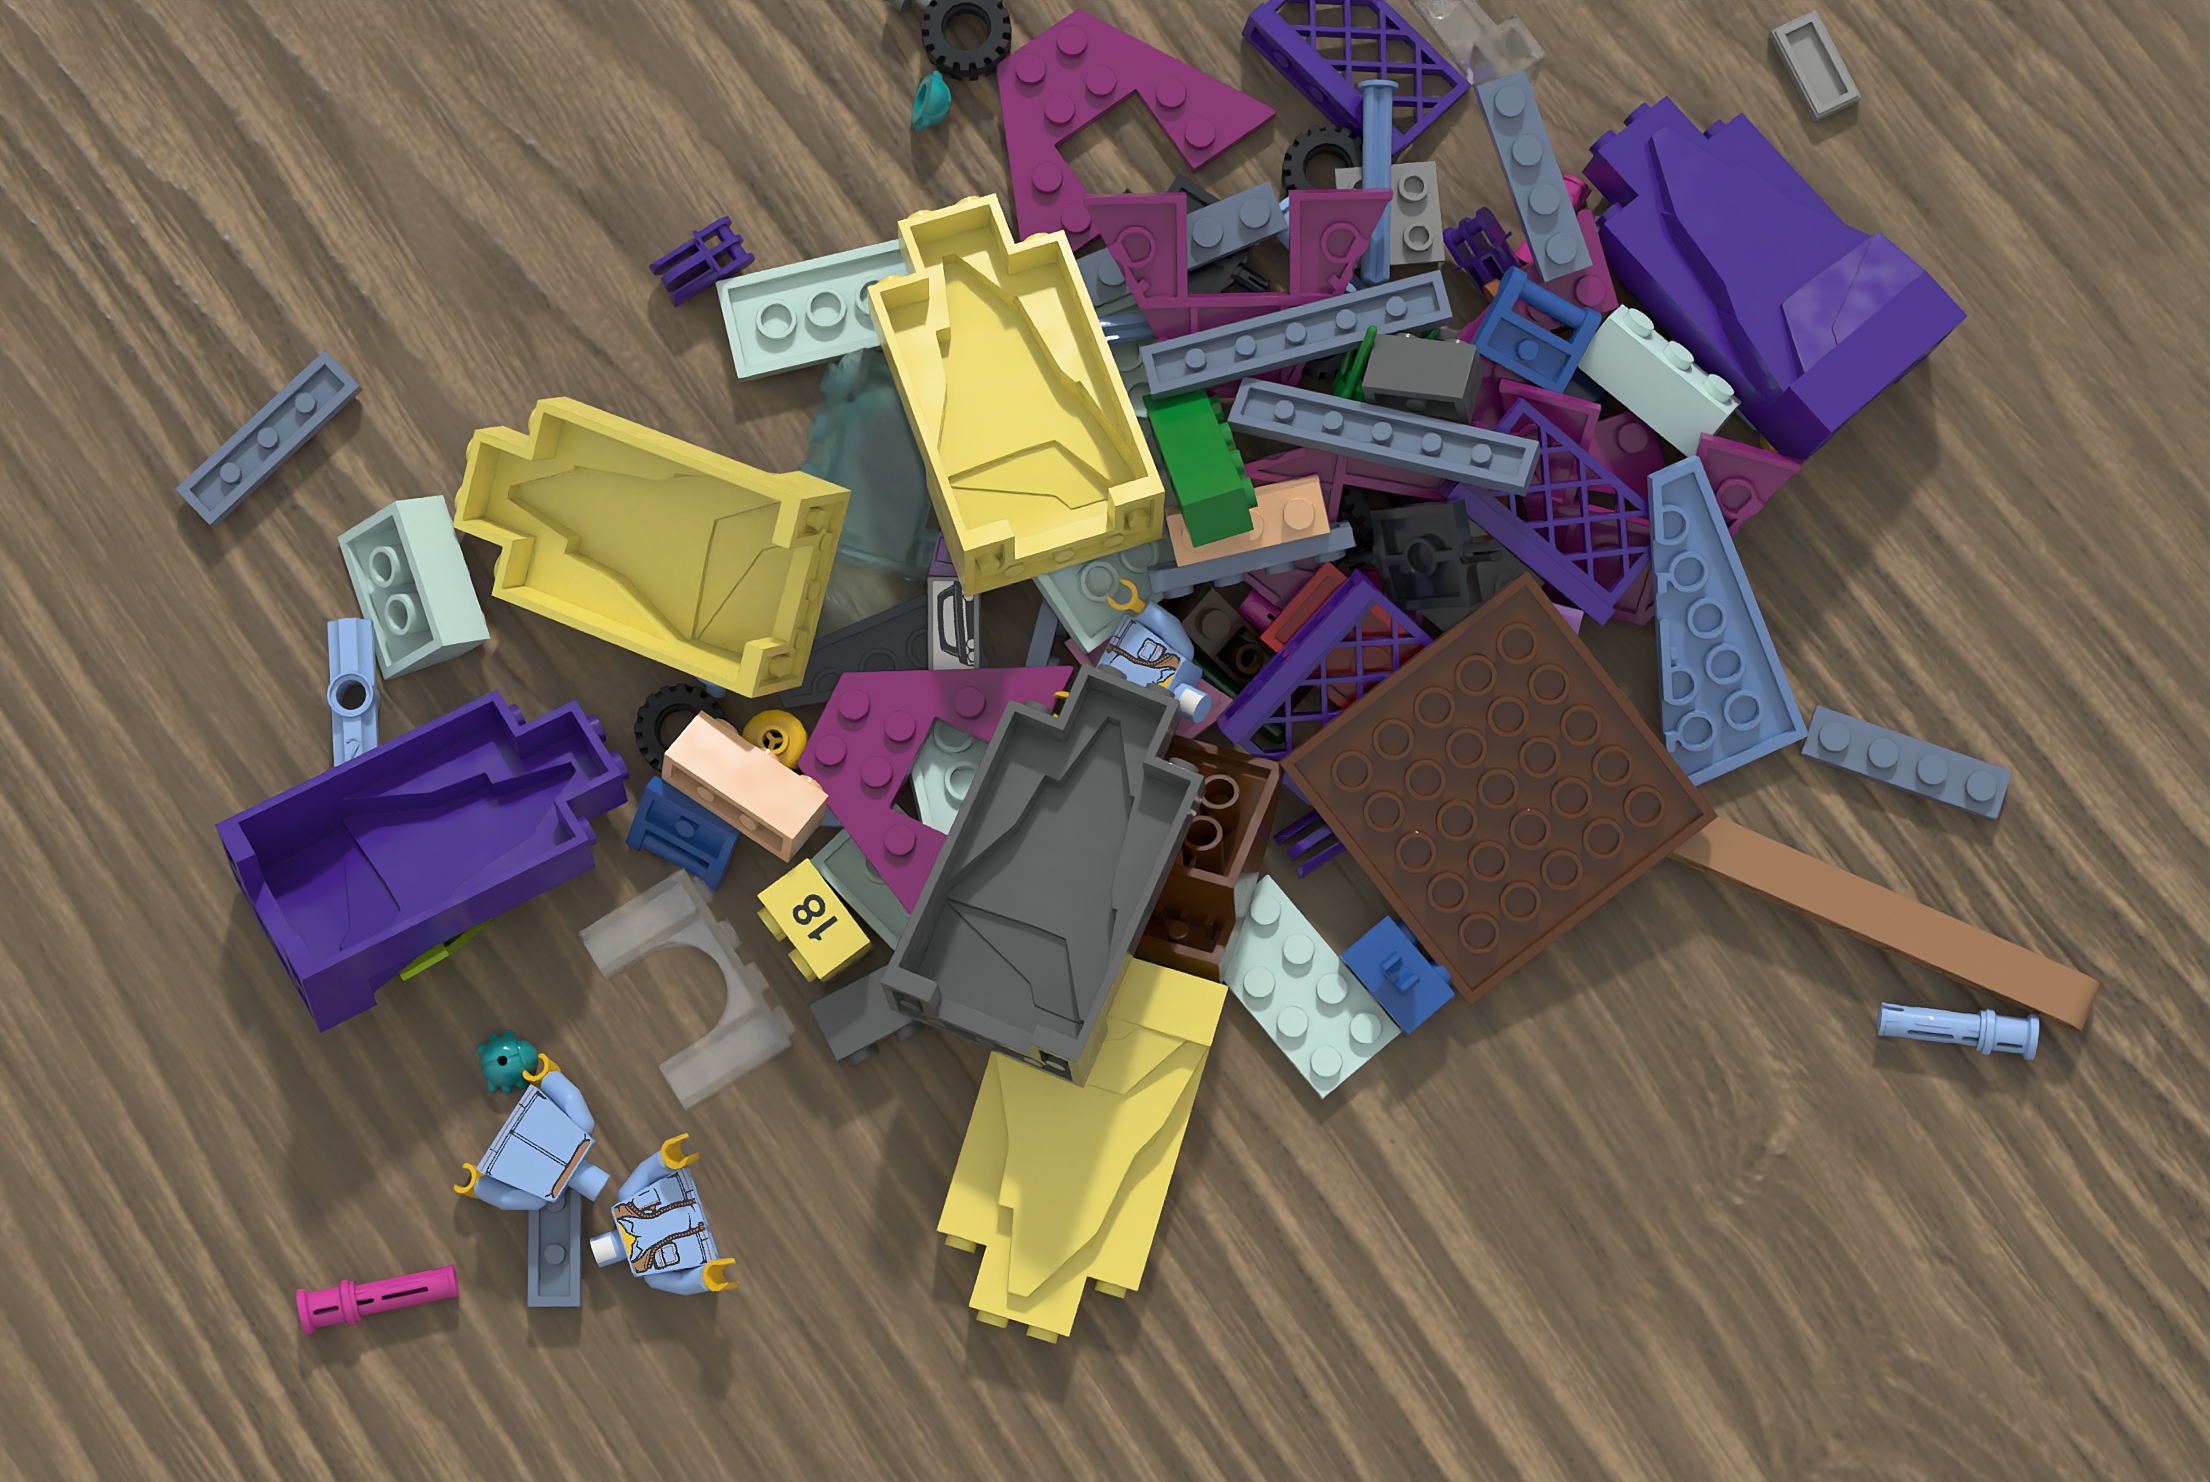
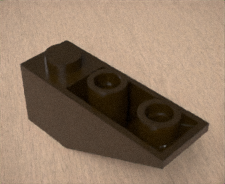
(1225, 638)

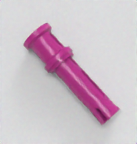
(344, 1304)

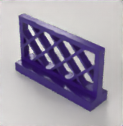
(1327, 88)
(1542, 554)
(1300, 658)

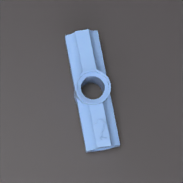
(353, 664)

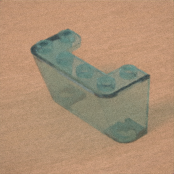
(869, 448)

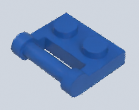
(1528, 347)
(683, 833)

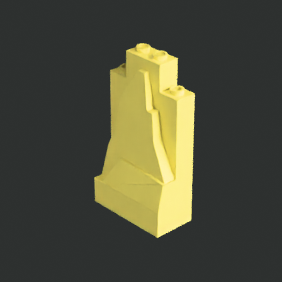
(1012, 399)
(655, 543)
(1076, 1175)

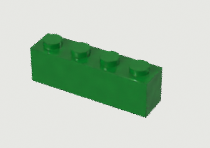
(1202, 465)

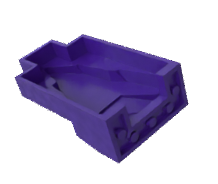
(1761, 274)
(420, 843)

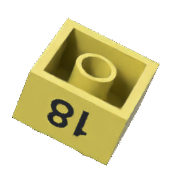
(815, 922)

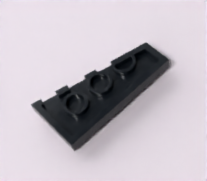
(879, 643)

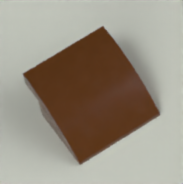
(1217, 864)

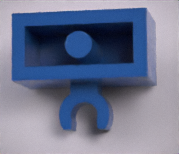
(1398, 974)

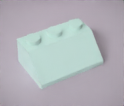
(1657, 380)
(413, 585)

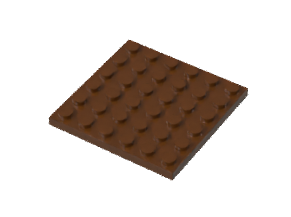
(1498, 787)

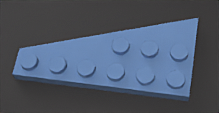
(1715, 659)

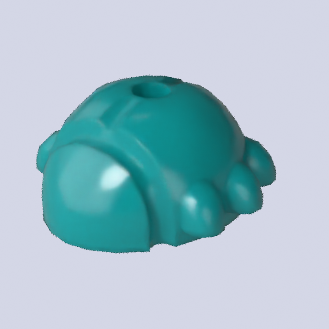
(931, 102)
(520, 1056)

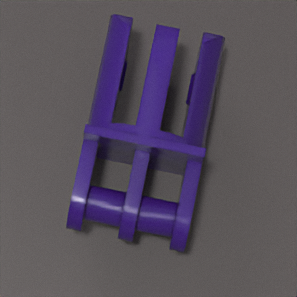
(1487, 260)
(694, 267)
(1310, 842)

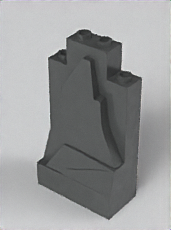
(1050, 875)

